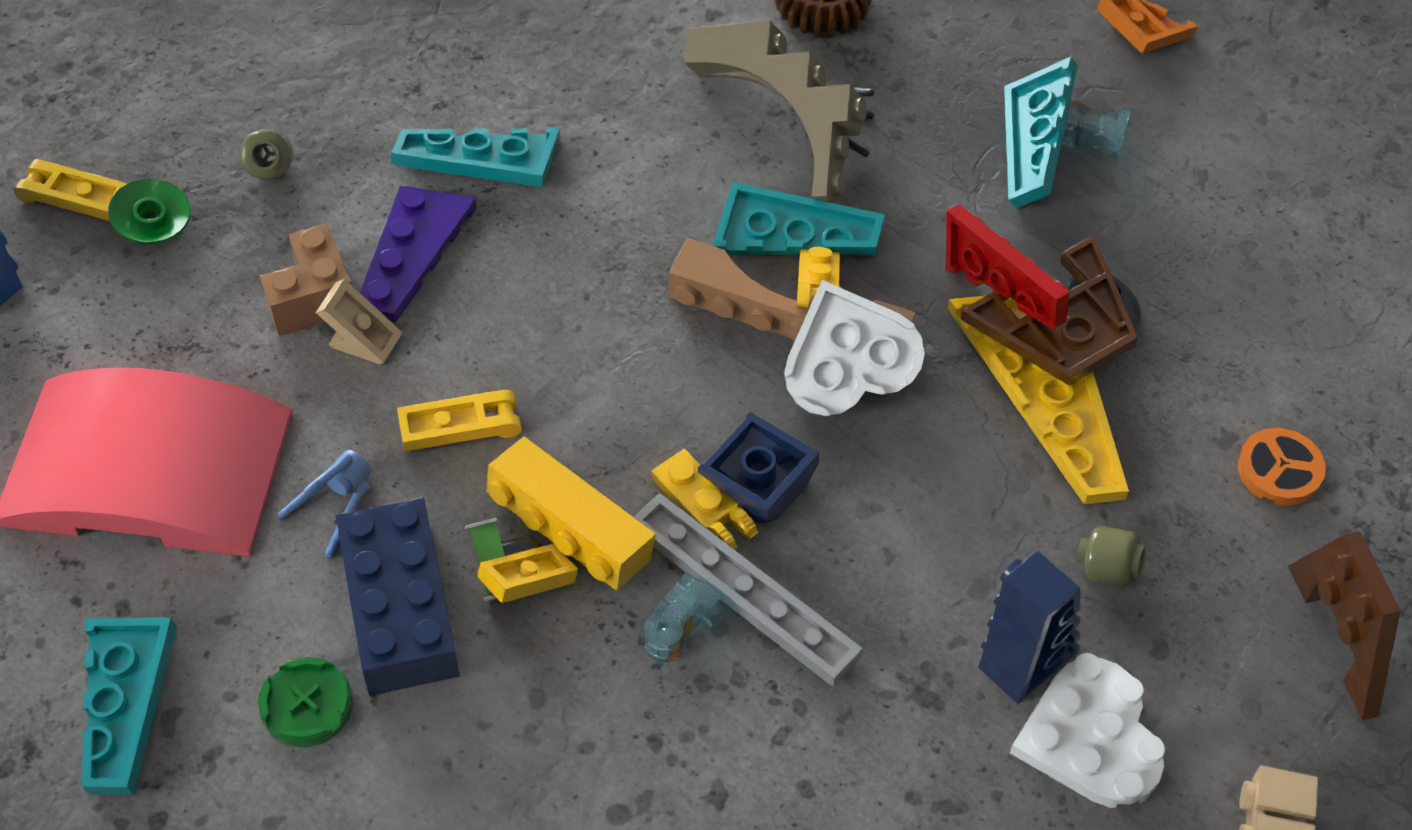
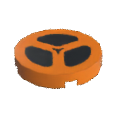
(1281, 466)

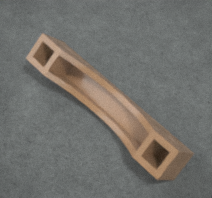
(712, 281)

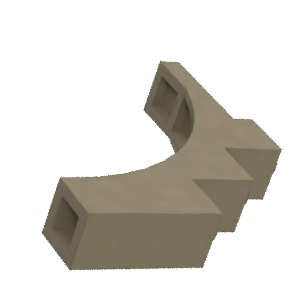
(759, 55)

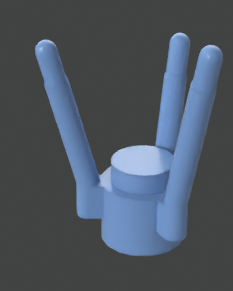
(343, 476)

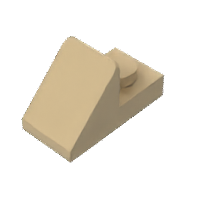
(358, 324)

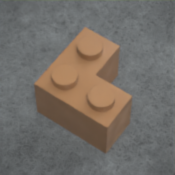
(299, 290)

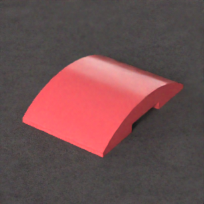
(147, 459)

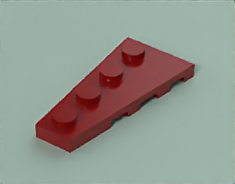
(994, 262)

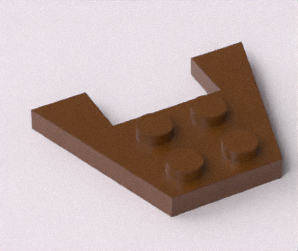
(1095, 325)
(1364, 608)

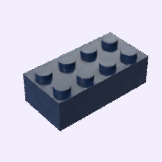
(396, 596)

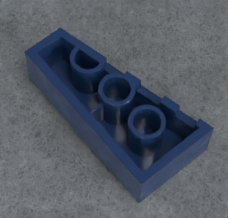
(1031, 626)

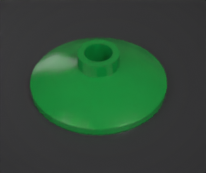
(149, 199)

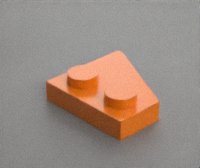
(1145, 23)

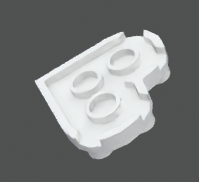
(850, 349)
(1091, 734)

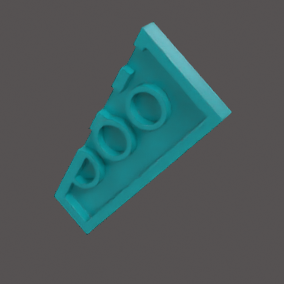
(501, 157)
(783, 224)
(124, 686)

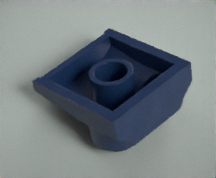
(761, 468)

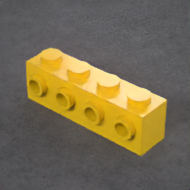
(570, 513)

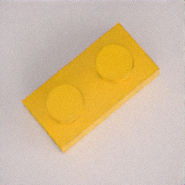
(527, 573)

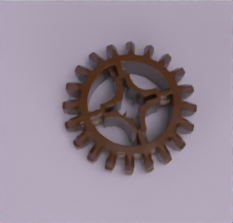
(823, 15)

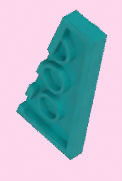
(1035, 128)

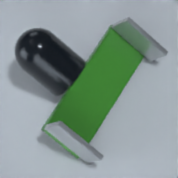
(489, 545)

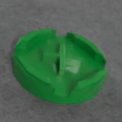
(305, 702)

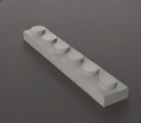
(750, 591)

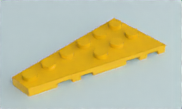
(1062, 416)

